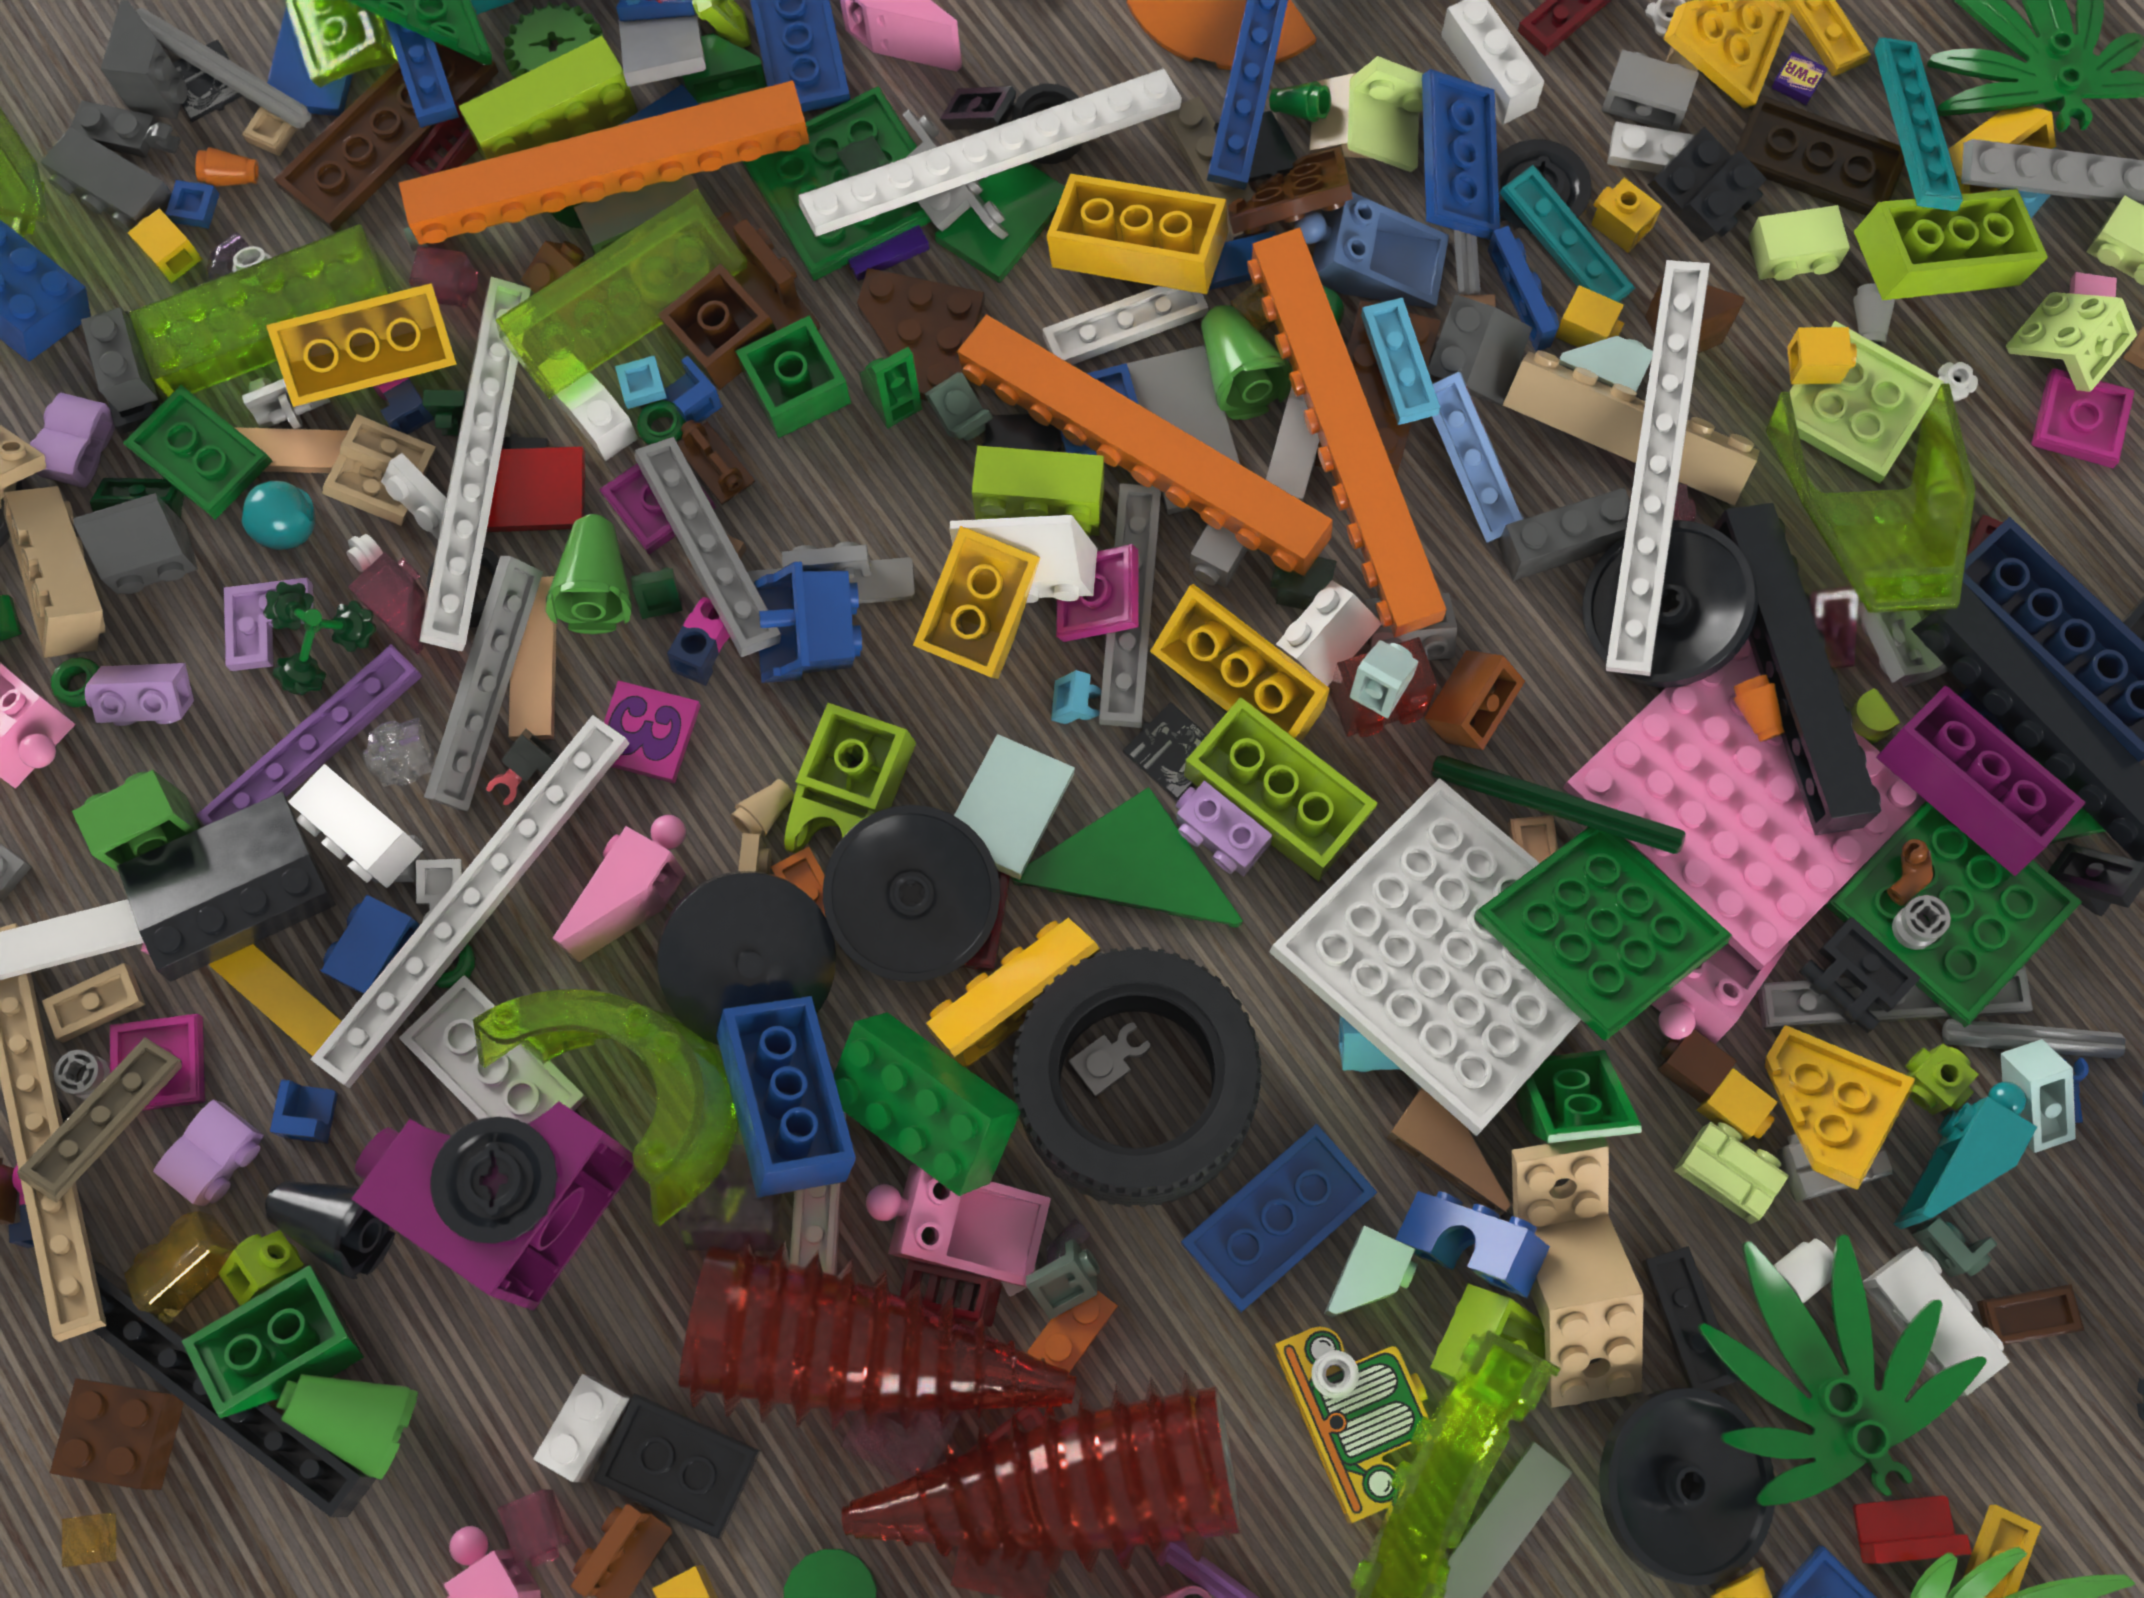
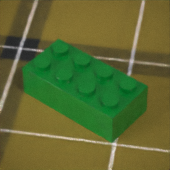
(924, 1103)

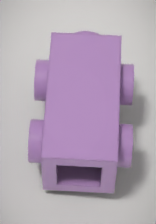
(139, 693)
(1221, 827)

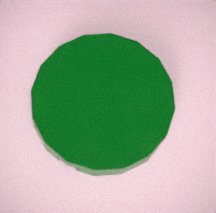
(831, 1575)

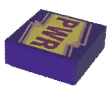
(1799, 78)

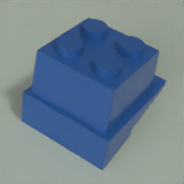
(813, 620)

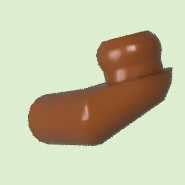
(1916, 872)

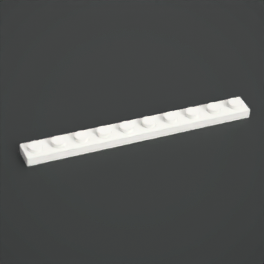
(988, 152)
(1657, 468)
(472, 476)
(469, 902)

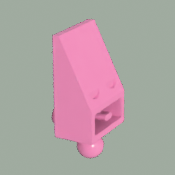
(905, 30)
(27, 728)
(626, 888)
(1712, 995)
(980, 1232)
(490, 1574)

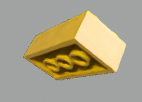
(1138, 233)

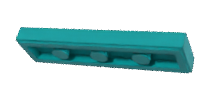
(1565, 236)

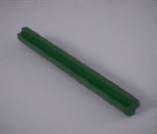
(1559, 804)

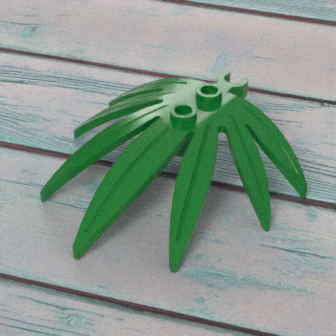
(2058, 63)
(1847, 1414)

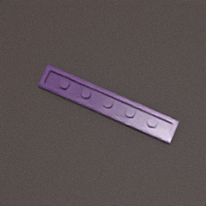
(318, 735)

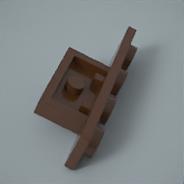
(766, 277)

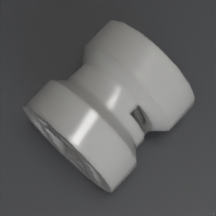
(1914, 929)
(92, 1073)

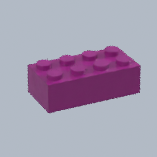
(1980, 780)

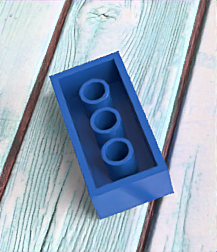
(36, 297)
(785, 1096)

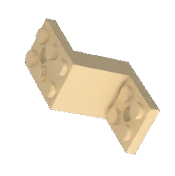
(1586, 1281)

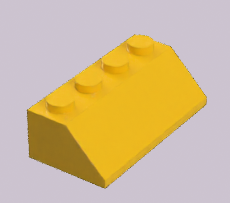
(361, 344)
(1234, 661)
(998, 1002)

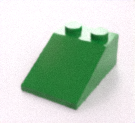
(1576, 1099)
(272, 1340)

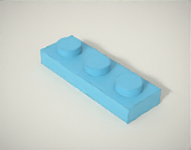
(1400, 361)

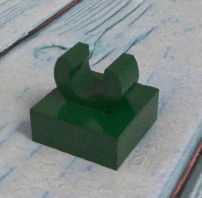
(446, 409)
(657, 593)

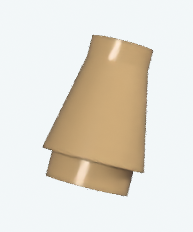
(762, 809)

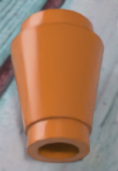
(225, 168)
(1760, 707)

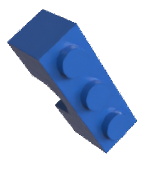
(1503, 1253)

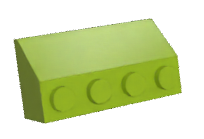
(1281, 787)

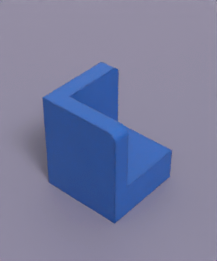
(693, 394)
(303, 1112)

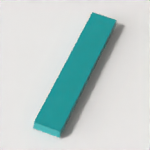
(1917, 125)

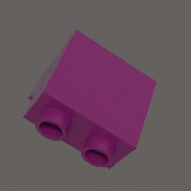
(520, 1270)

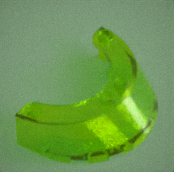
(694, 1101)
(1450, 1468)

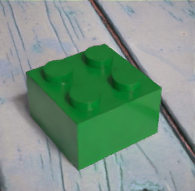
(793, 376)

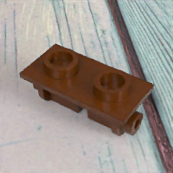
(713, 461)

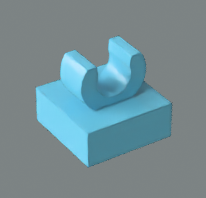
(640, 382)
(1072, 696)

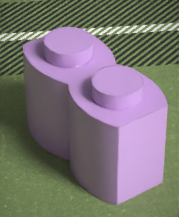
(73, 438)
(209, 1154)

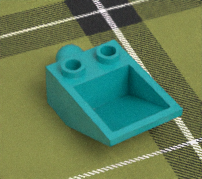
(1974, 1150)

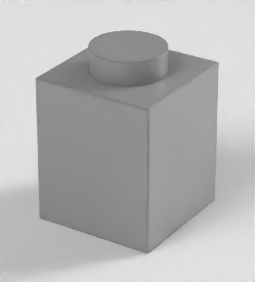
(1216, 556)

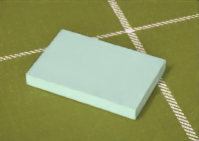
(1013, 801)

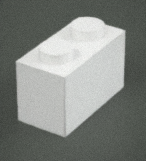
(1329, 631)
(582, 1429)

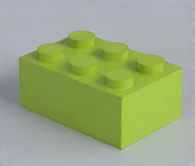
(1038, 484)

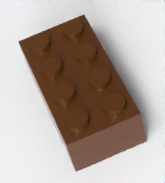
(1368, 373)

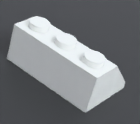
(1064, 551)

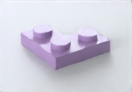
(246, 628)

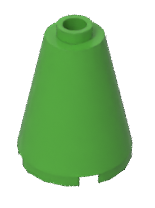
(1242, 364)
(590, 580)
(350, 1418)

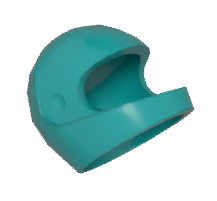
(278, 515)

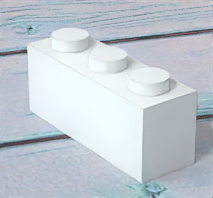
(1492, 57)
(354, 828)
(1908, 1285)

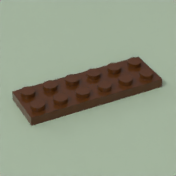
(371, 141)

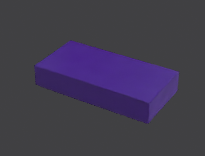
(890, 252)

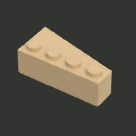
(54, 571)

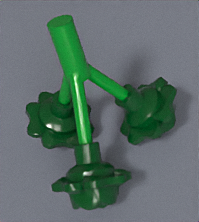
(292, 605)

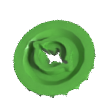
(531, 36)

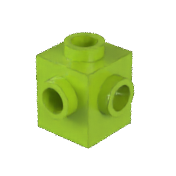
(1940, 1078)
(259, 1265)

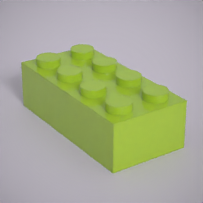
(552, 102)
(1947, 251)

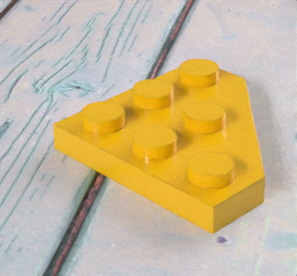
(1730, 41)
(1835, 1102)

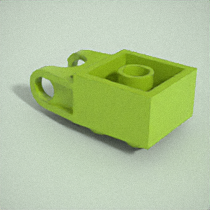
(833, 791)

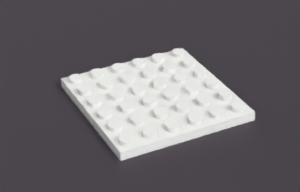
(1415, 968)

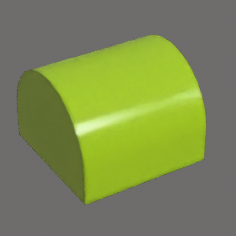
(1873, 717)

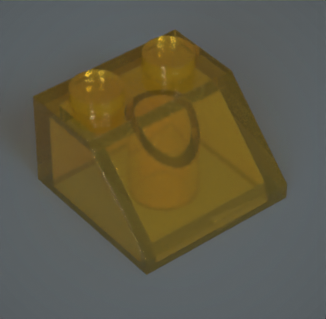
(180, 1265)

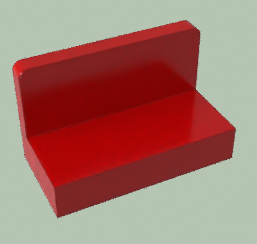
(1907, 1530)

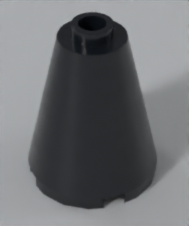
(330, 1225)

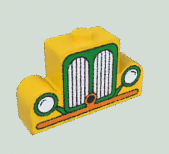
(1359, 1428)

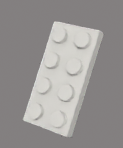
(509, 1087)

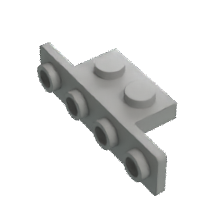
(951, 204)
(875, 579)

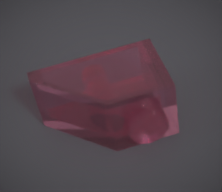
(393, 597)

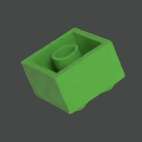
(134, 818)

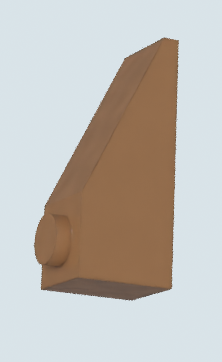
(1448, 1149)

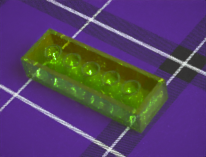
(221, 324)

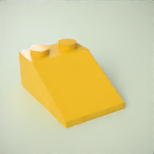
(978, 603)

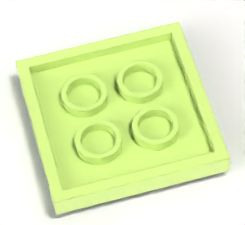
(1867, 414)

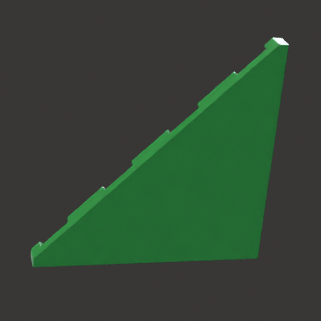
(443, 21)
(1133, 862)

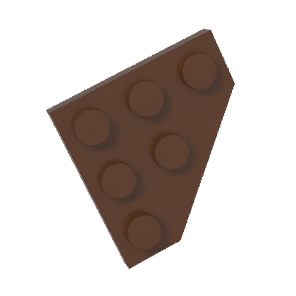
(1312, 184)
(923, 316)

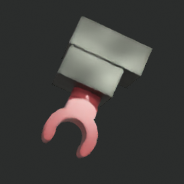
(523, 760)

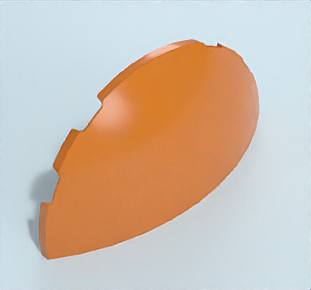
(1212, 28)

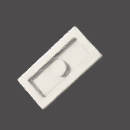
(1644, 147)
(416, 493)

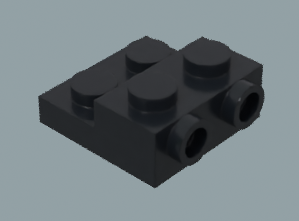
(1708, 185)

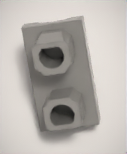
(272, 404)

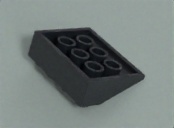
(224, 887)

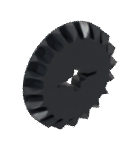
(1558, 166)
(470, 1156)

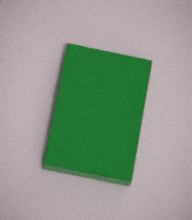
(1028, 204)
(197, 452)

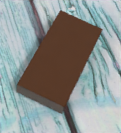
(2032, 1314)

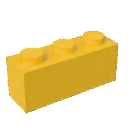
(2015, 126)

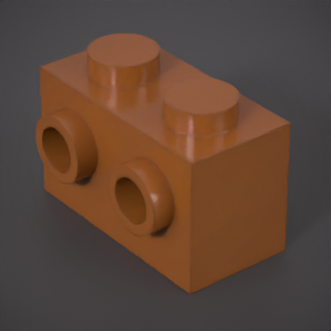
(1474, 699)

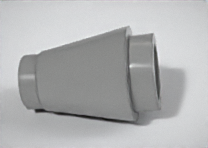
(1872, 313)

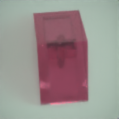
(1837, 619)

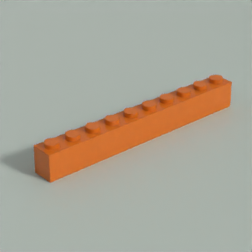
(604, 163)
(1347, 434)
(1145, 446)

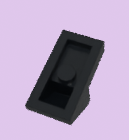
(979, 108)
(2098, 877)

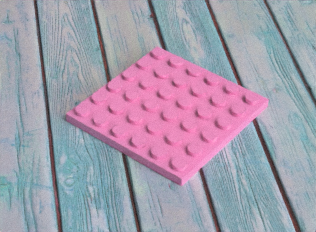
(1743, 818)

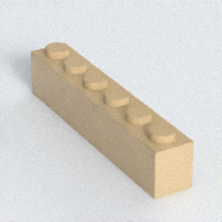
(1614, 419)

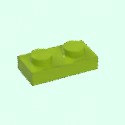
(726, 18)

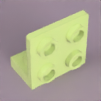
(1385, 113)
(2079, 329)

